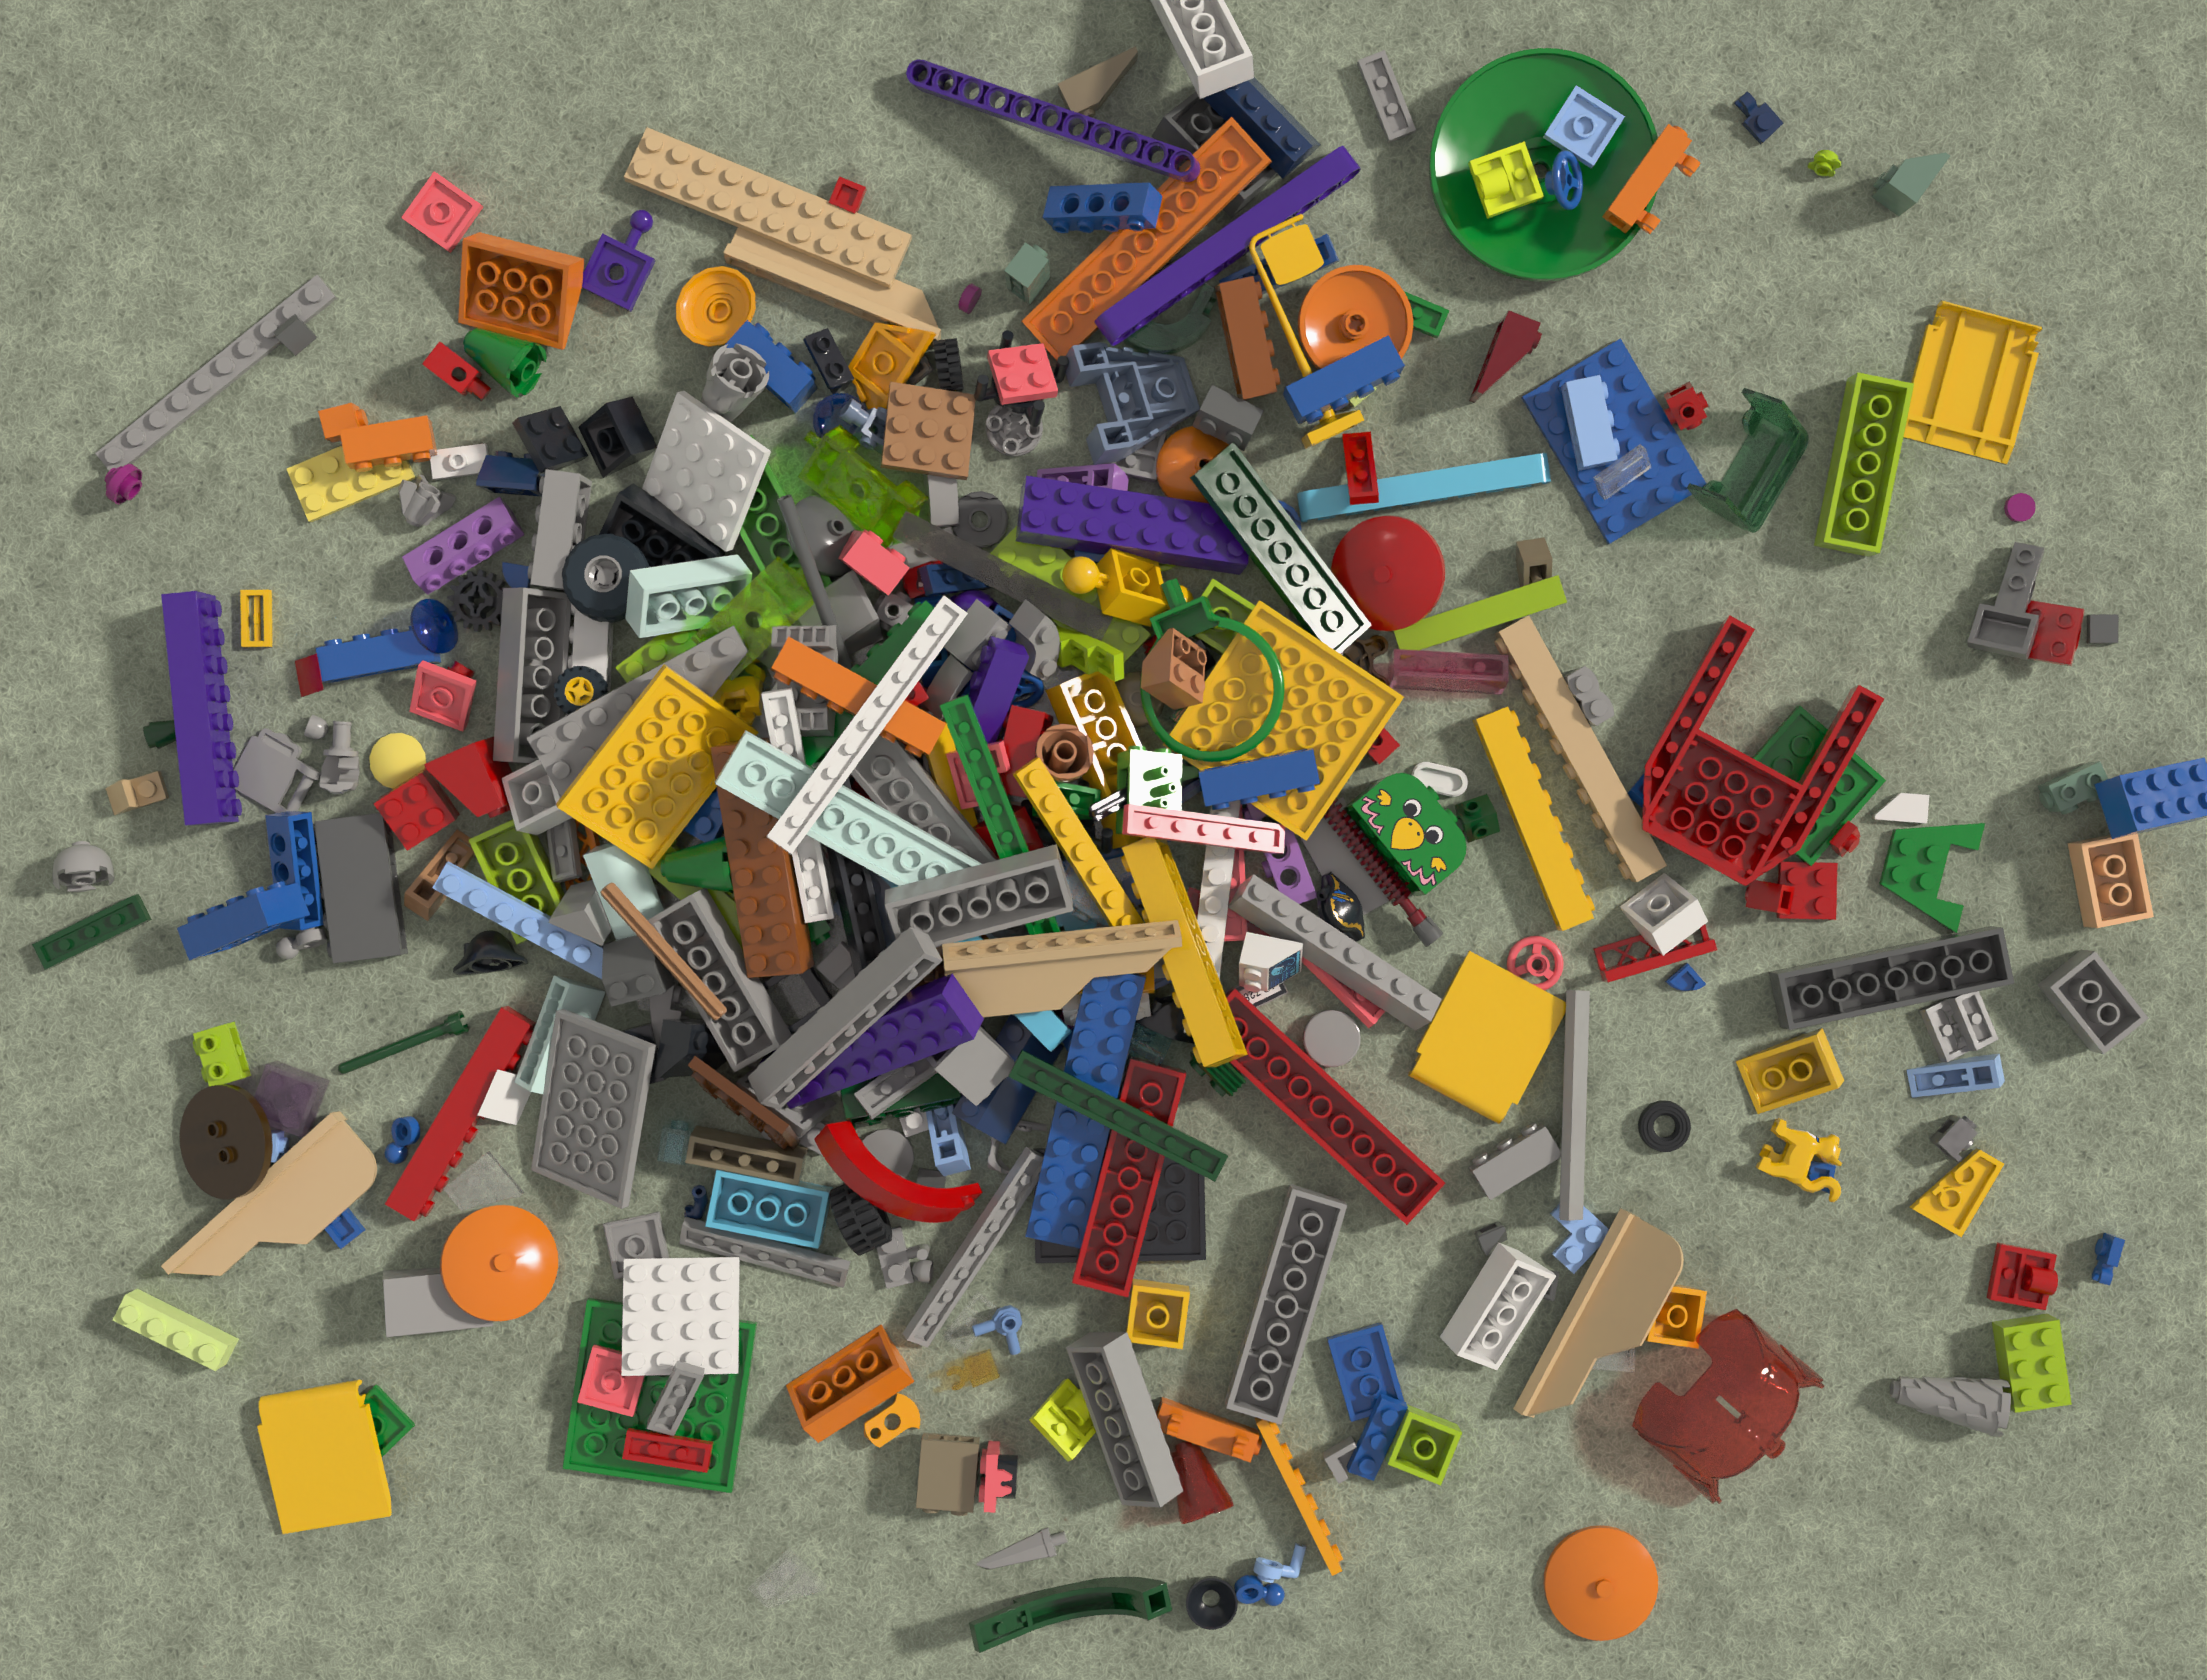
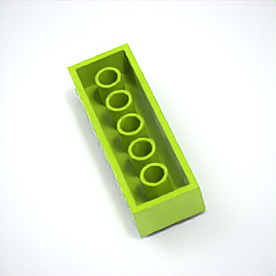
(1863, 464)
(1048, 565)

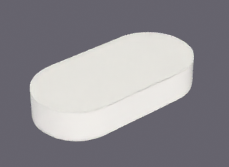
(1441, 778)

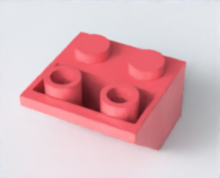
(872, 561)

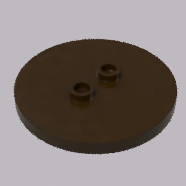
(225, 1141)

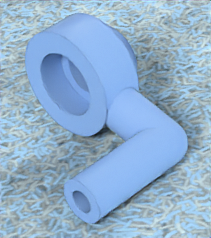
(1270, 1570)

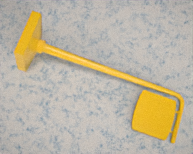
(1291, 257)

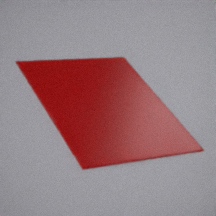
(309, 675)

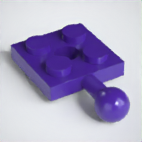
(614, 253)

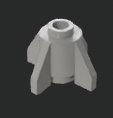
(422, 501)

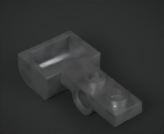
(2006, 626)

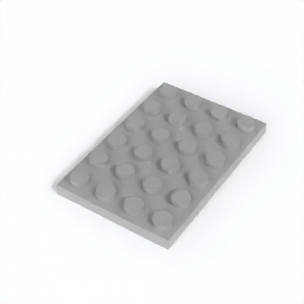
(593, 1108)

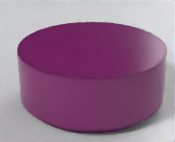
(969, 298)
(2019, 507)

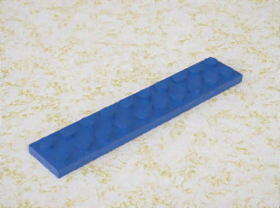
(1074, 1140)

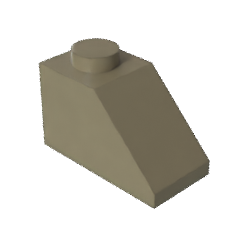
(1533, 561)

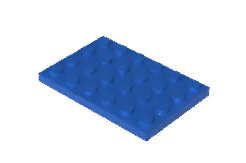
(1636, 422)

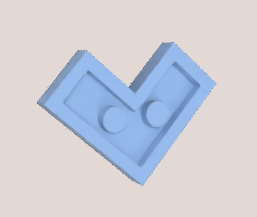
(1582, 1241)

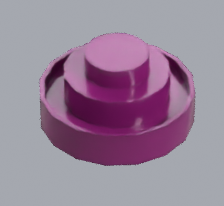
(123, 483)

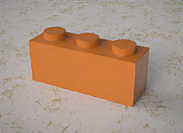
(388, 443)

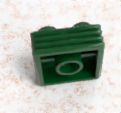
(1224, 1077)

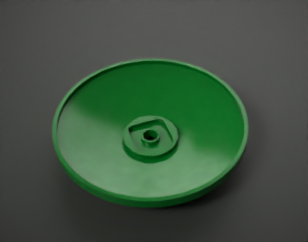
(1516, 103)

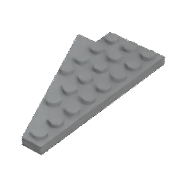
(574, 739)

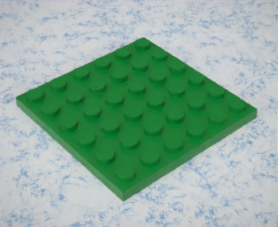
(714, 1415)

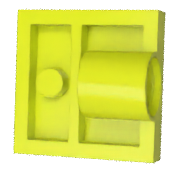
(1505, 180)
(1065, 1420)

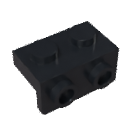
(829, 360)

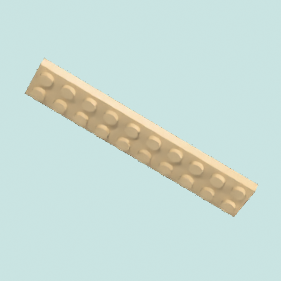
(767, 208)

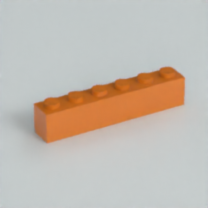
(849, 692)

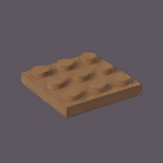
(928, 431)

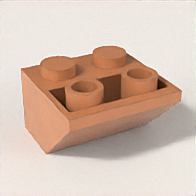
(1175, 671)

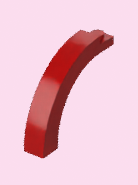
(883, 1187)

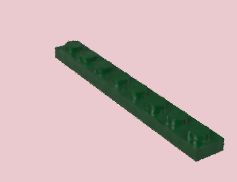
(1118, 1115)

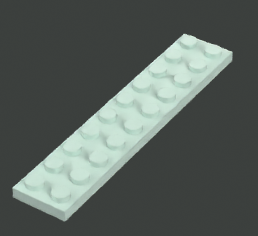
(847, 824)

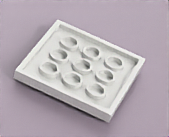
(706, 470)
(680, 1314)

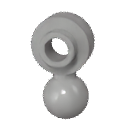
(308, 938)

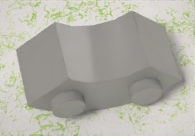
(1039, 639)

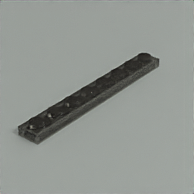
(1002, 576)

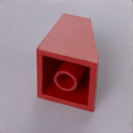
(474, 777)

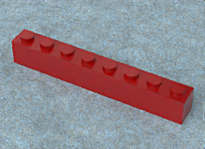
(459, 1115)

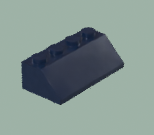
(1266, 123)
(1010, 1099)

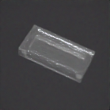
(1622, 472)

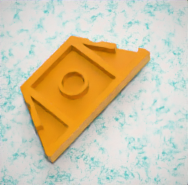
(886, 357)

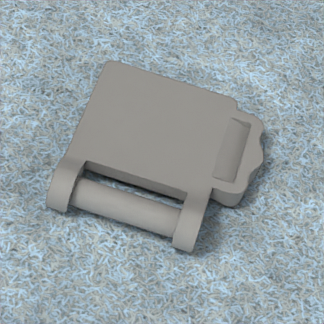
(269, 769)

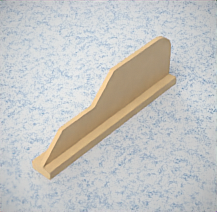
(897, 306)
(1051, 968)
(291, 1204)
(1608, 1311)

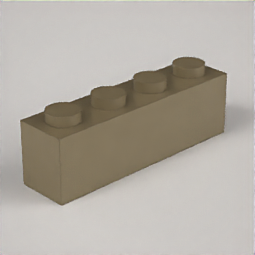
(745, 1155)

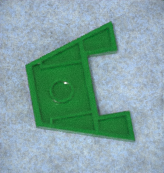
(1917, 865)

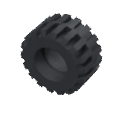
(859, 1221)

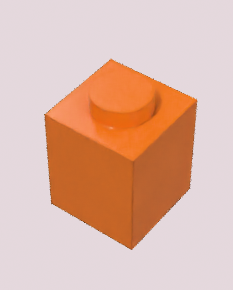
(340, 418)

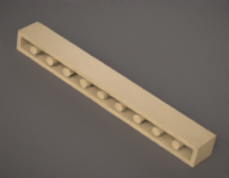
(1580, 749)

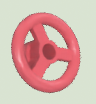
(1543, 970)

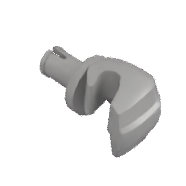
(341, 764)

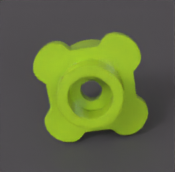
(1825, 163)

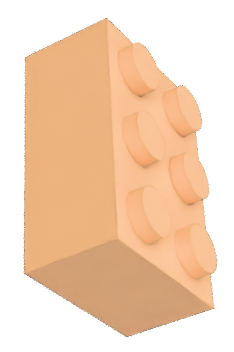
(2110, 880)

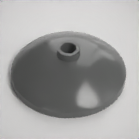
(826, 533)

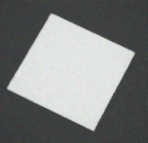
(504, 1099)

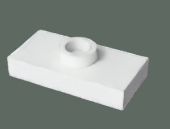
(458, 461)

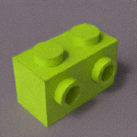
(221, 1054)

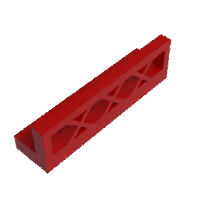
(1649, 961)

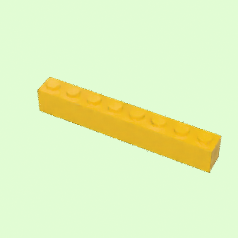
(1533, 818)

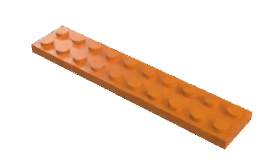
(1132, 257)

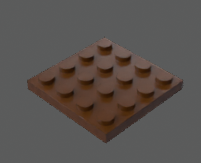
(741, 1103)

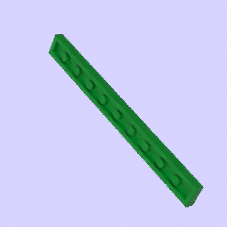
(988, 789)

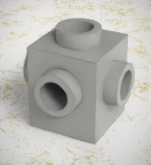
(885, 602)

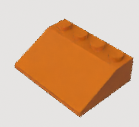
(519, 289)

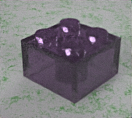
(290, 1097)

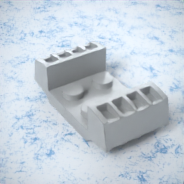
(812, 715)

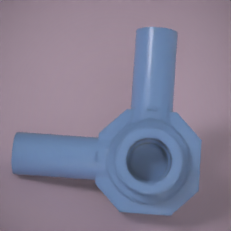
(1006, 1322)

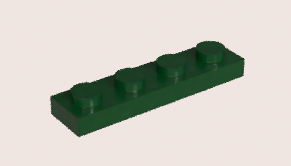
(91, 931)

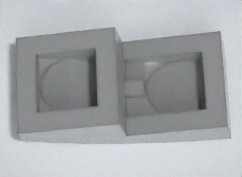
(947, 685)

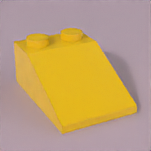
(1790, 1071)

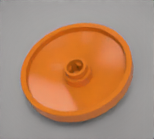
(1352, 311)
(499, 1263)
(1600, 1583)

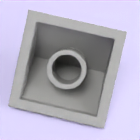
(582, 913)

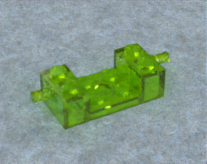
(837, 467)
(776, 594)

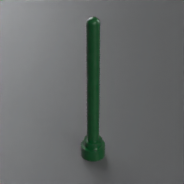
(451, 1026)

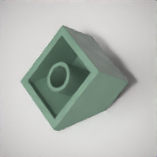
(1907, 182)

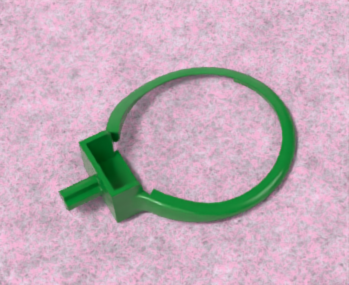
(1193, 619)

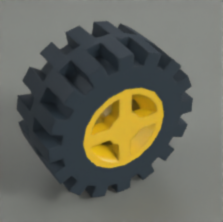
(571, 688)

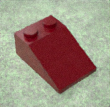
(1511, 342)

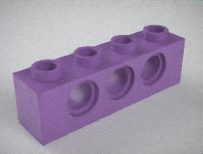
(463, 545)
(1302, 888)

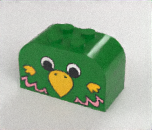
(1410, 830)

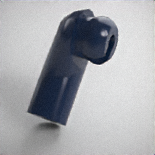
(700, 1202)

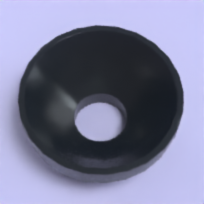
(1211, 1616)

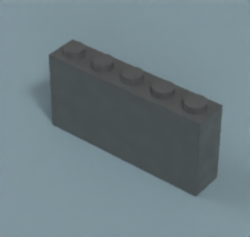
(360, 888)

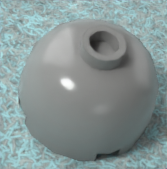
(77, 867)

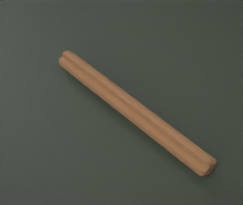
(663, 951)

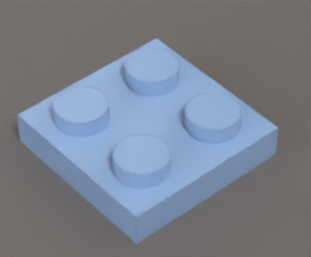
(1583, 126)

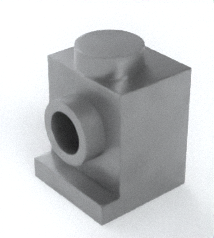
(1955, 1136)

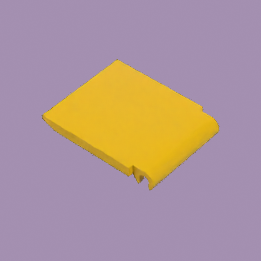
(1972, 382)
(1487, 1037)
(323, 1457)

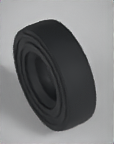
(1681, 1131)

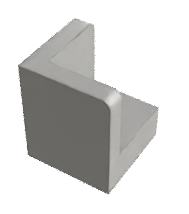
(1338, 1458)

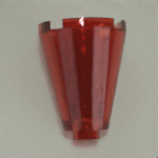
(1201, 1486)

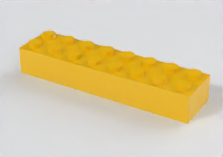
(1189, 966)

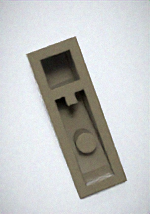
(1091, 88)

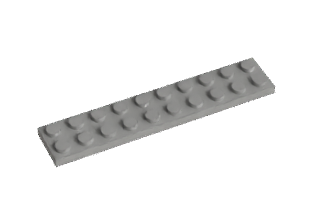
(905, 789)

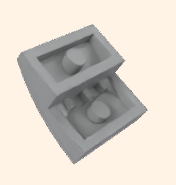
(1970, 1019)

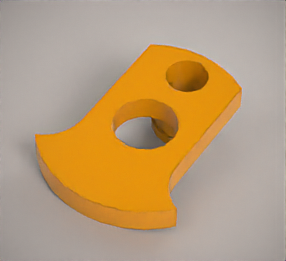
(907, 1413)

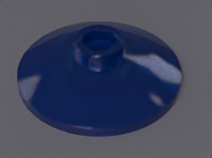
(434, 626)

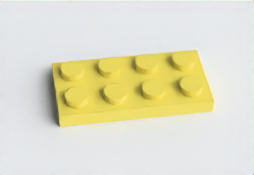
(329, 485)

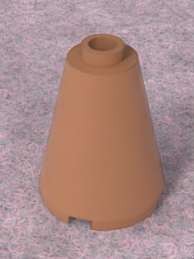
(1065, 752)

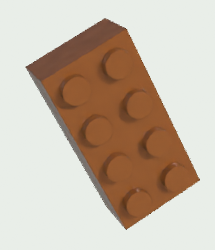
(1246, 337)

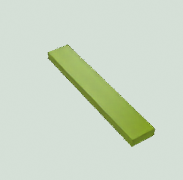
(1482, 614)

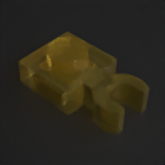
(978, 1369)

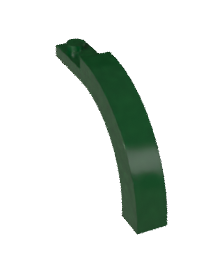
(1093, 1597)

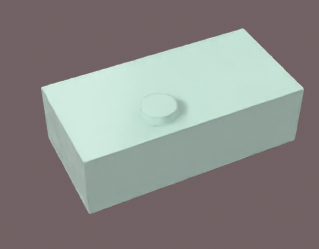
(682, 594)

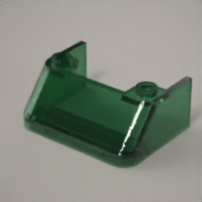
(1760, 467)

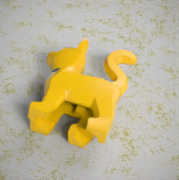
(743, 693)
(1797, 1157)

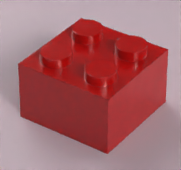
(416, 809)

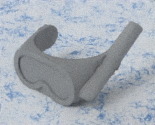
(998, 1165)

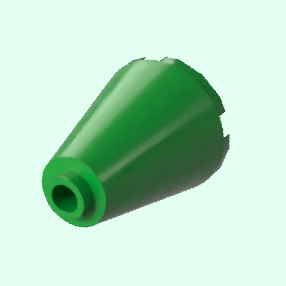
(506, 359)
(700, 866)

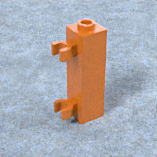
(1647, 178)
(1208, 1430)

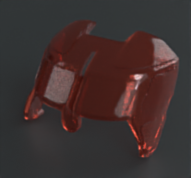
(1749, 1374)

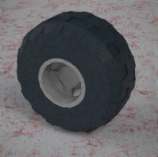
(599, 574)

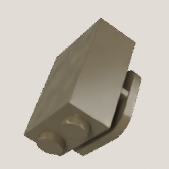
(947, 1473)

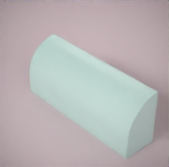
(613, 865)
(562, 994)

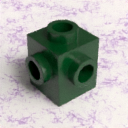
(1477, 818)

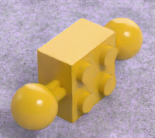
(1125, 585)

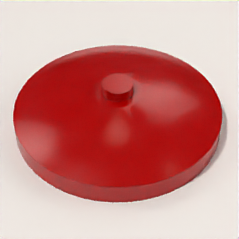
(1390, 571)

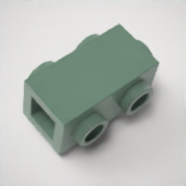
(2071, 788)

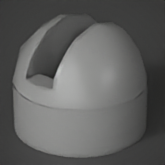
(316, 728)
(923, 1271)

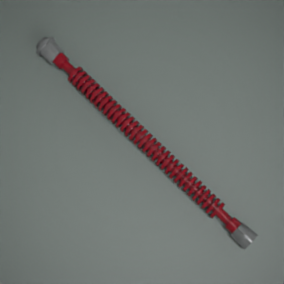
(1422, 925)

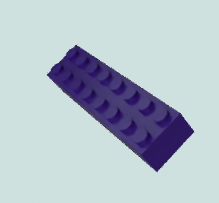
(1133, 522)
(201, 708)
(914, 1028)

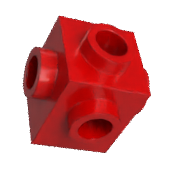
(1684, 397)

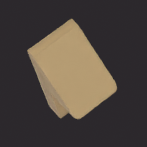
(137, 792)

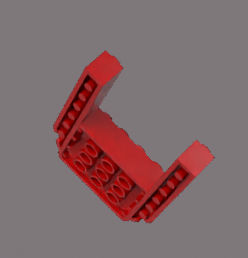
(1726, 803)

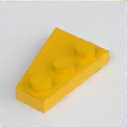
(1960, 1192)

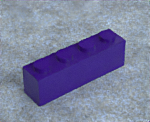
(996, 683)

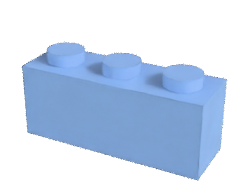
(1590, 422)

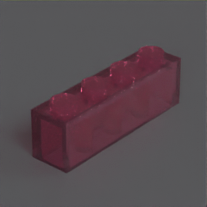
(1448, 671)

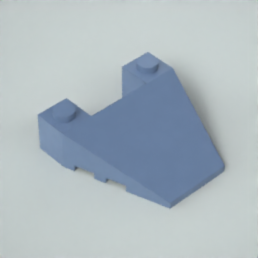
(1139, 396)

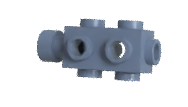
(863, 420)

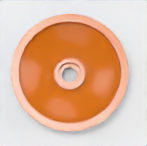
(1180, 459)

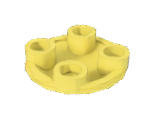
(396, 759)

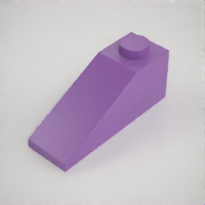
(1095, 475)

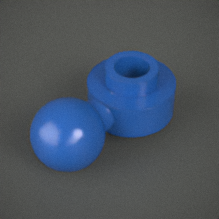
(404, 1132)
(1250, 1590)

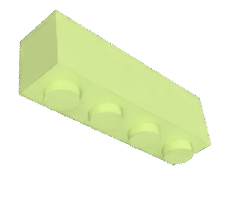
(175, 1329)

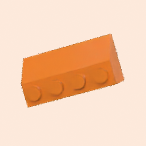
(849, 1384)

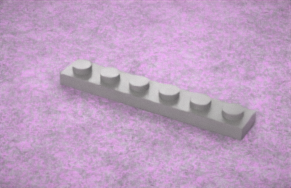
(765, 1253)

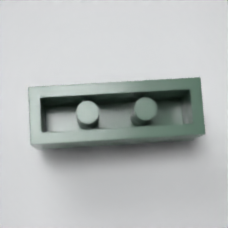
(1028, 272)

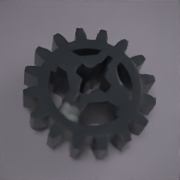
(479, 589)

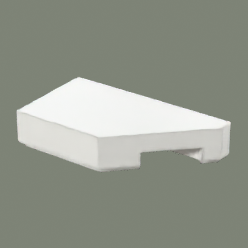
(1905, 808)

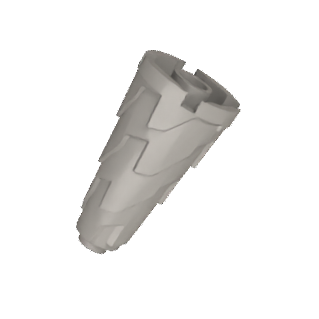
(734, 380)
(1959, 1400)

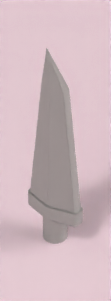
(1031, 1548)

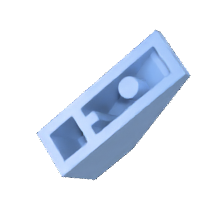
(1957, 1076)
(947, 1141)

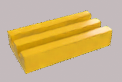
(267, 612)

